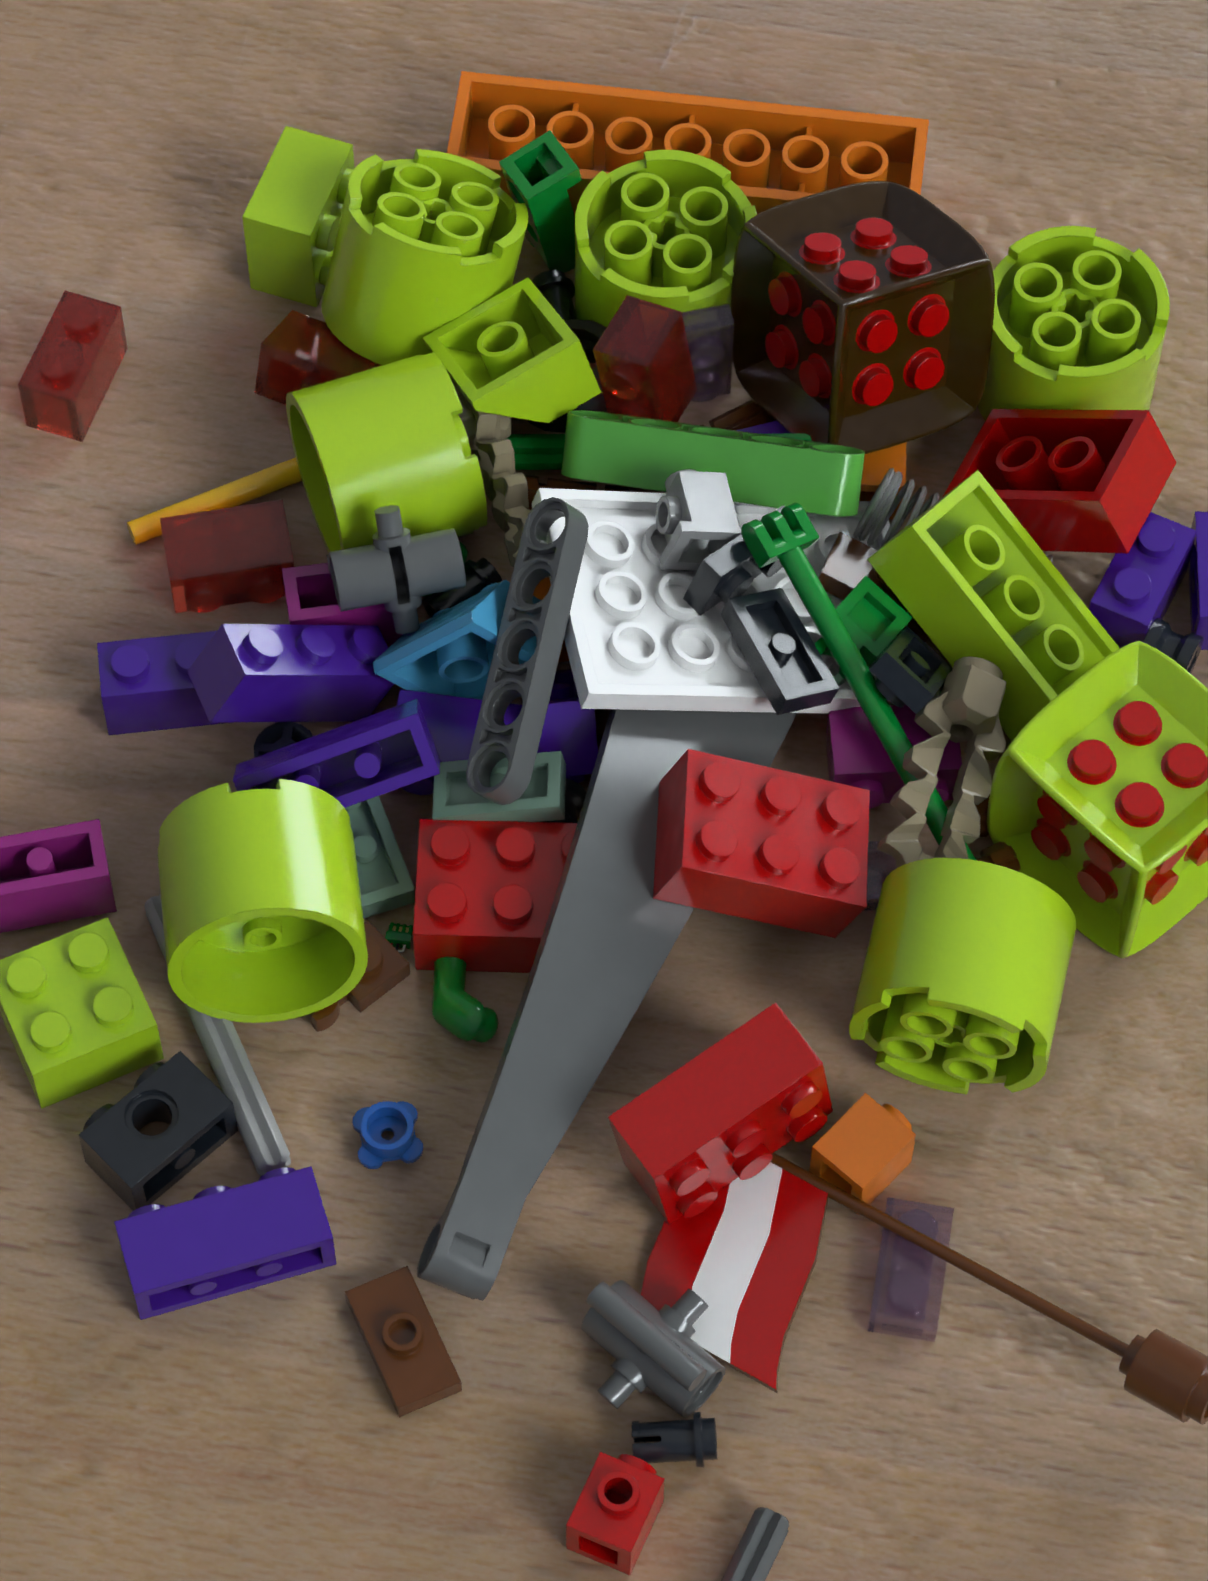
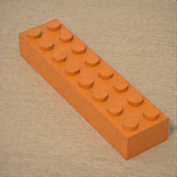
(768, 147)

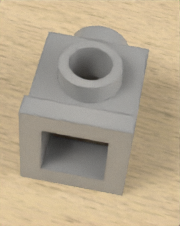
(695, 518)

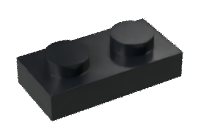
(725, 575)
(779, 651)
(909, 671)

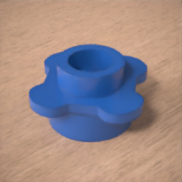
(384, 1117)

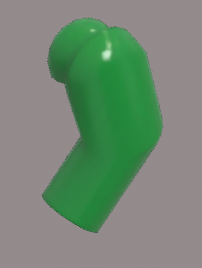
(455, 1008)

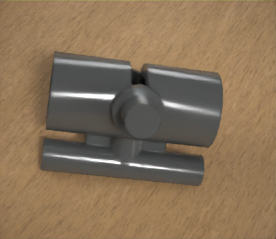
(396, 569)
(652, 1347)

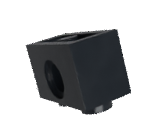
(145, 1165)

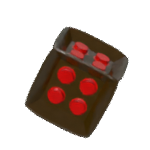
(862, 316)

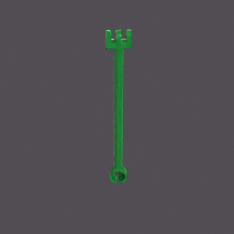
(783, 539)

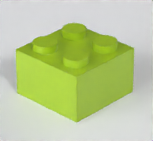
(297, 215)
(76, 1013)

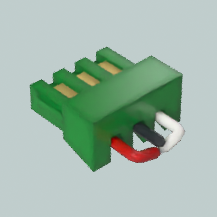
(400, 936)

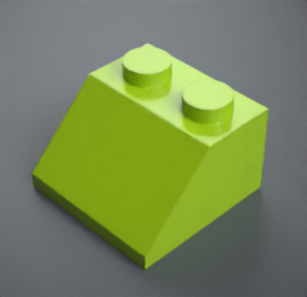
(516, 357)

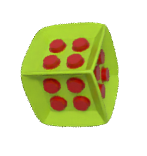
(1113, 797)

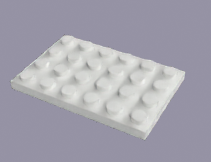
(636, 636)

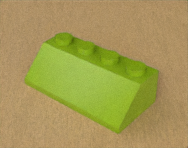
(993, 596)

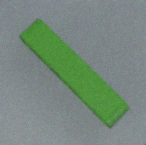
(757, 466)

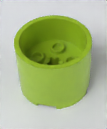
(658, 234)
(418, 251)
(1075, 324)
(383, 443)
(261, 902)
(964, 975)

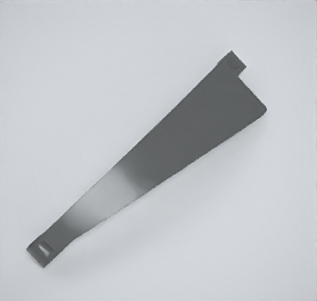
(586, 978)

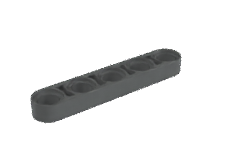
(536, 676)

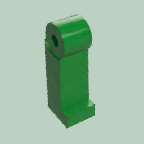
(540, 179)

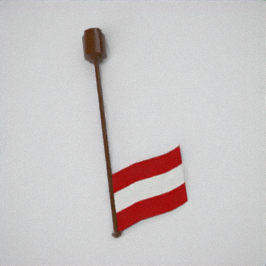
(759, 1250)

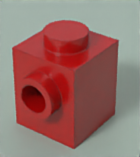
(615, 1511)

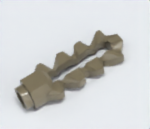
(496, 458)
(962, 712)

